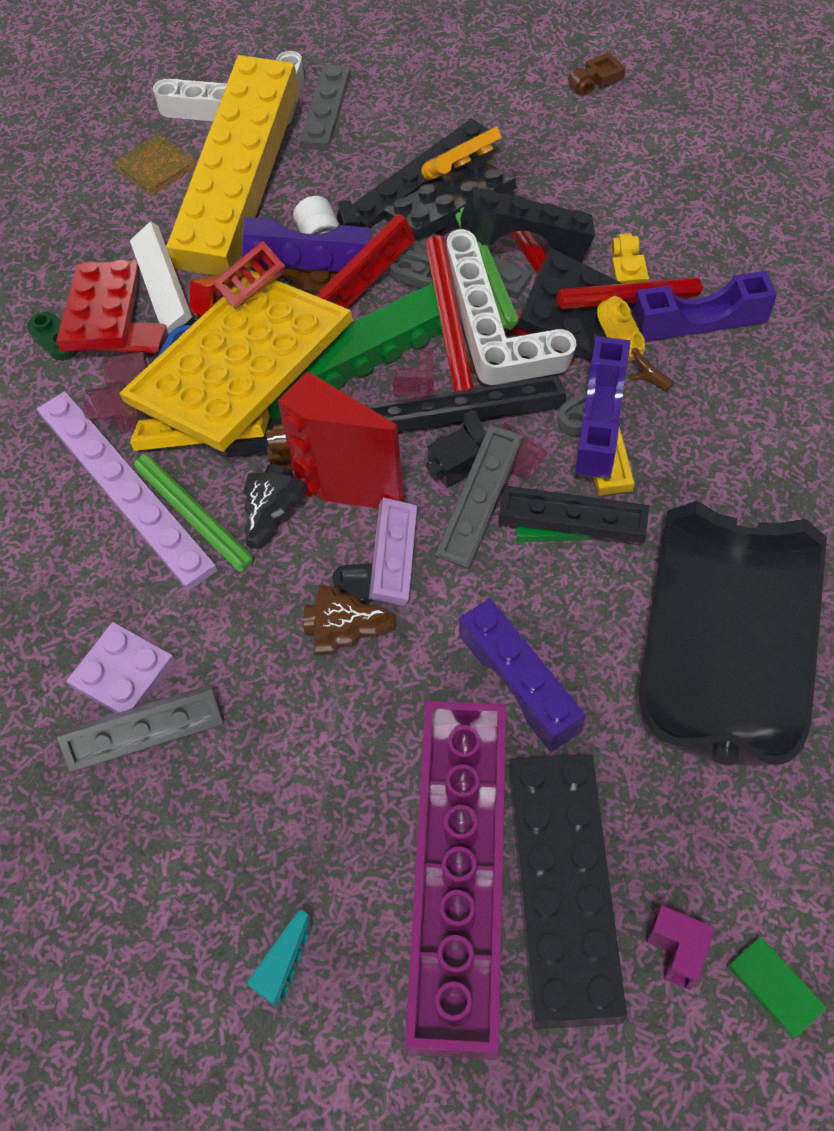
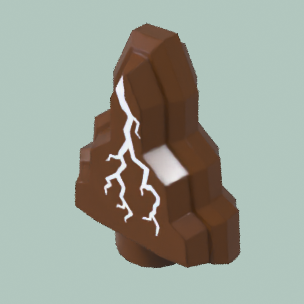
(342, 620)

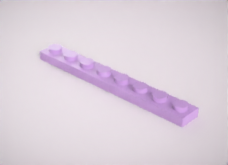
(128, 491)

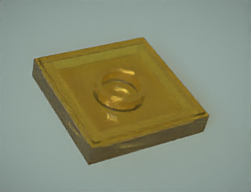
(155, 164)

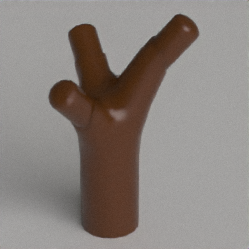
(650, 373)

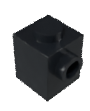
(451, 457)

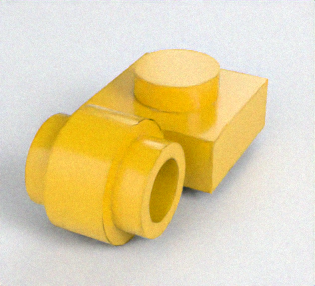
(626, 263)

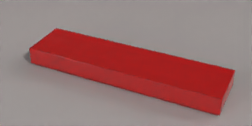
(369, 263)

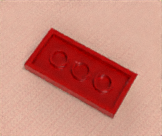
(99, 306)

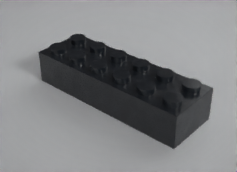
(565, 894)

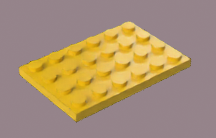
(236, 361)

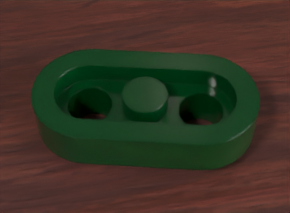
(44, 331)

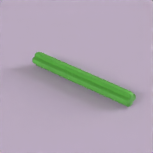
(504, 305)
(194, 513)

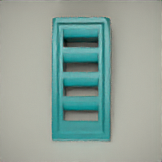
(277, 969)

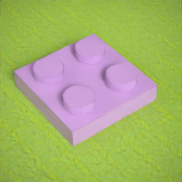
(120, 670)

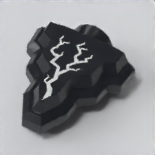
(269, 501)

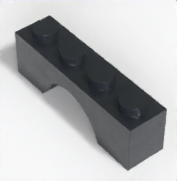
(494, 214)

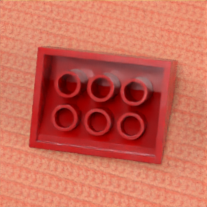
(340, 445)

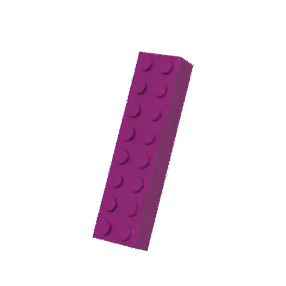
(458, 884)

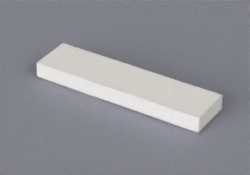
(160, 277)

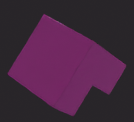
(686, 940)

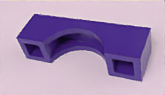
(306, 251)
(742, 302)
(603, 407)
(540, 695)

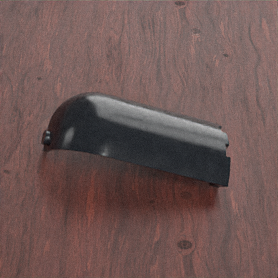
(733, 637)

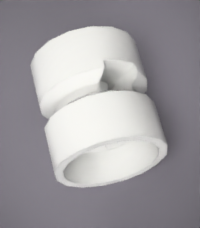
(315, 216)

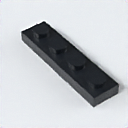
(574, 514)

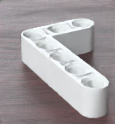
(201, 99)
(476, 291)

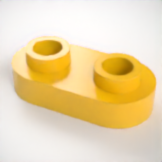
(618, 323)

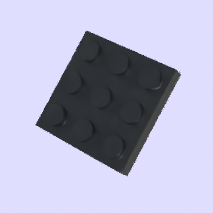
(542, 309)

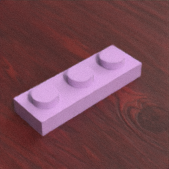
(393, 552)

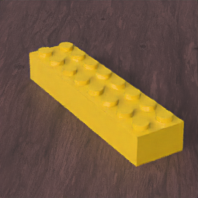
(234, 165)

